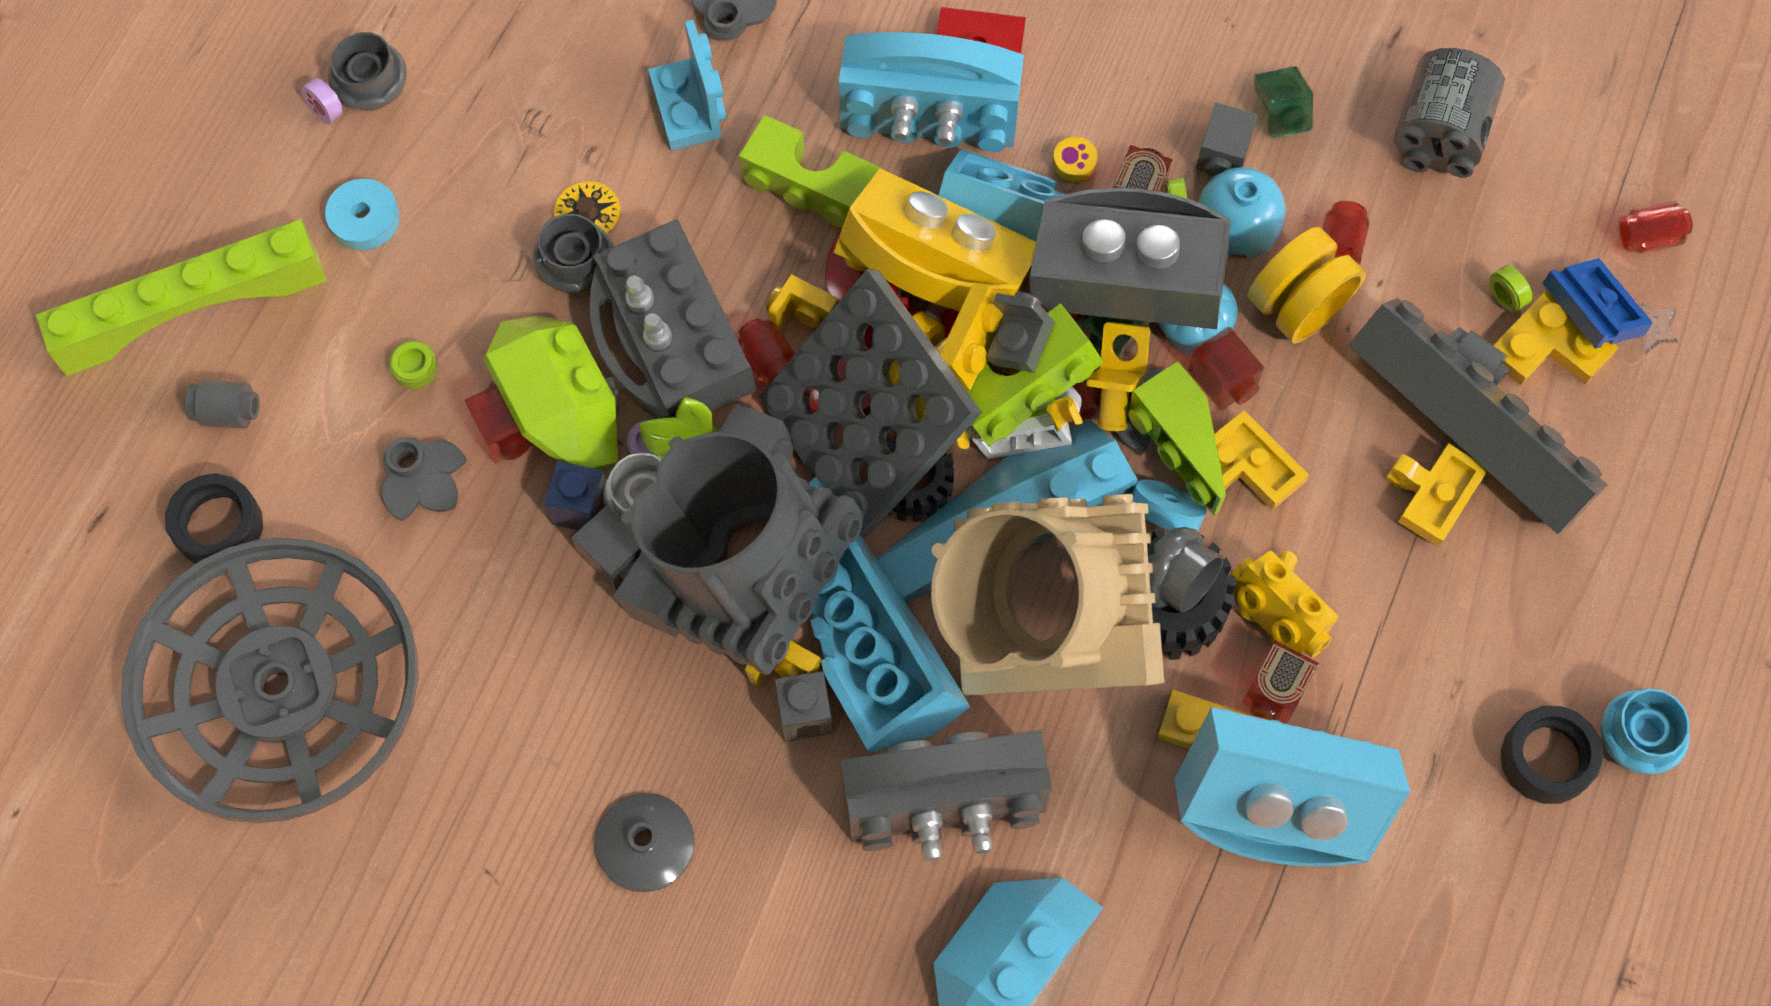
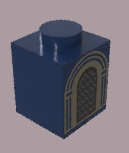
(574, 495)

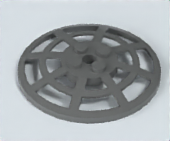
(250, 664)

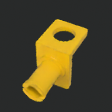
(1119, 376)

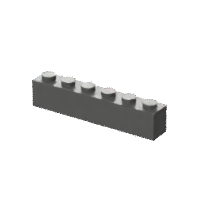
(1478, 414)

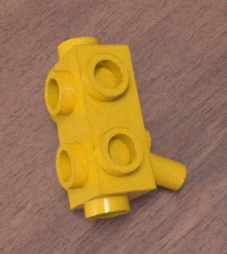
(1283, 603)

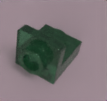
(1286, 100)

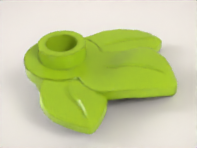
(691, 420)

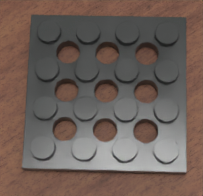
(921, 373)

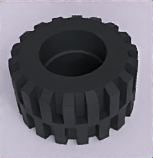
(1200, 625)

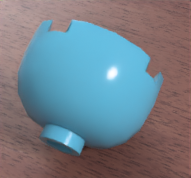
(1251, 204)

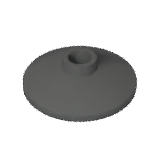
(651, 865)

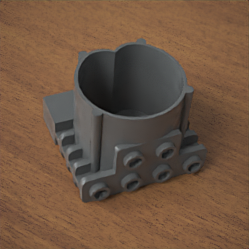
(684, 526)

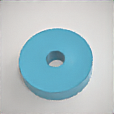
(357, 197)
(1168, 505)

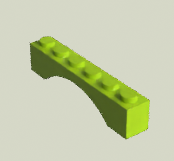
(105, 322)

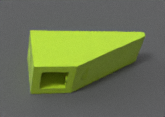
(1180, 424)

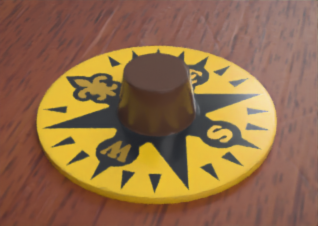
(590, 201)

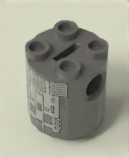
(1449, 111)

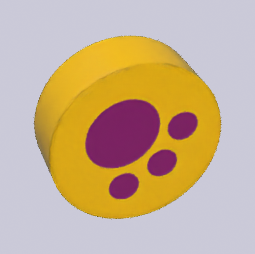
(1075, 159)

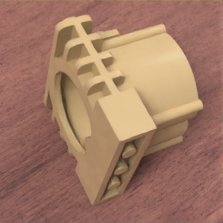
(1113, 627)

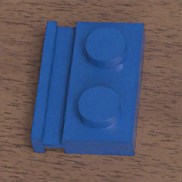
(1597, 303)

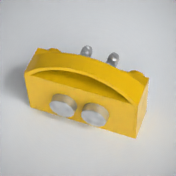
(931, 244)

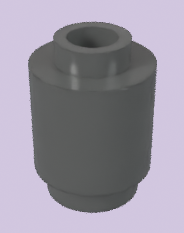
(1478, 350)
(222, 404)

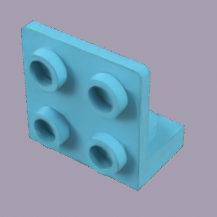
(689, 94)

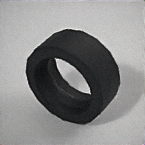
(196, 493)
(1577, 730)

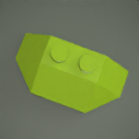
(555, 390)

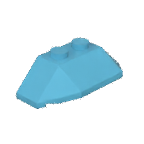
(1013, 943)

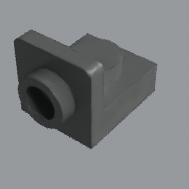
(1020, 332)

